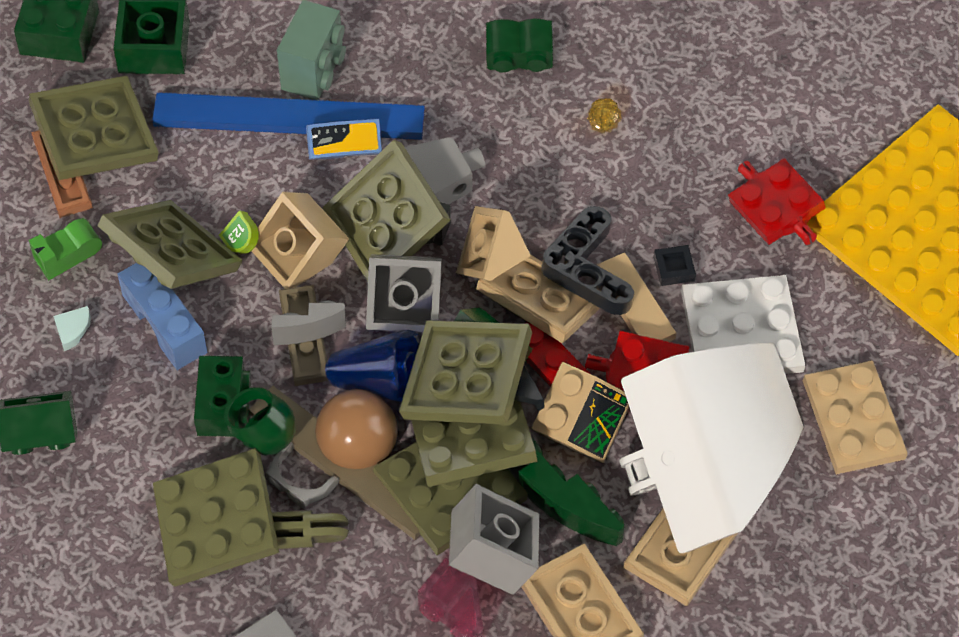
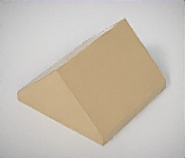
(491, 245)

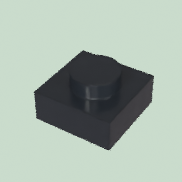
(674, 265)

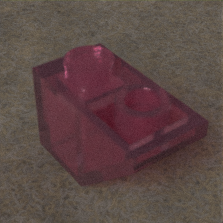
(453, 600)

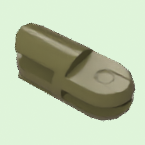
(304, 528)

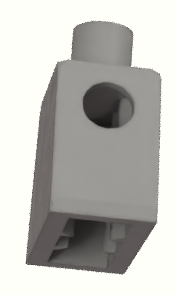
(446, 168)

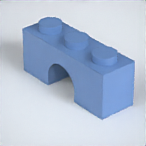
(173, 324)

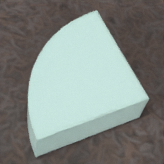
(72, 326)

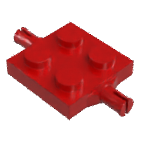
(777, 202)
(631, 355)

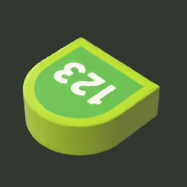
(240, 233)

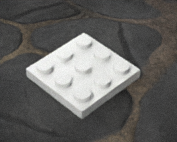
(744, 314)

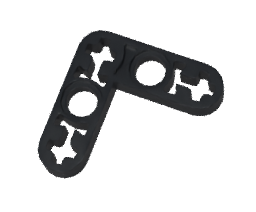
(577, 265)

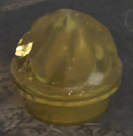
(604, 115)

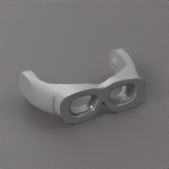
(300, 496)

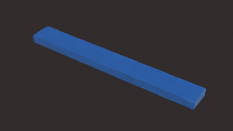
(281, 115)

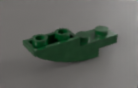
(570, 501)

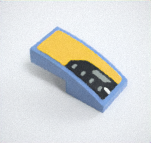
(343, 139)

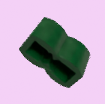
(519, 45)

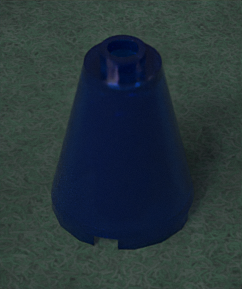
(375, 365)

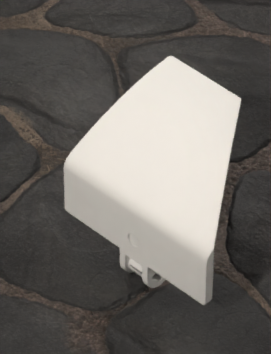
(711, 437)

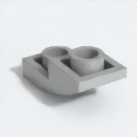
(322, 320)

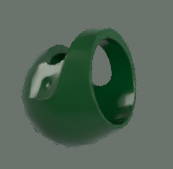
(269, 428)

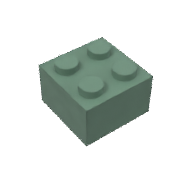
(311, 50)

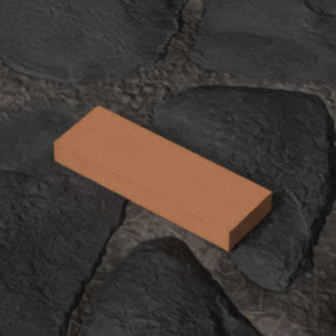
(68, 194)

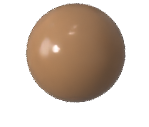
(356, 429)

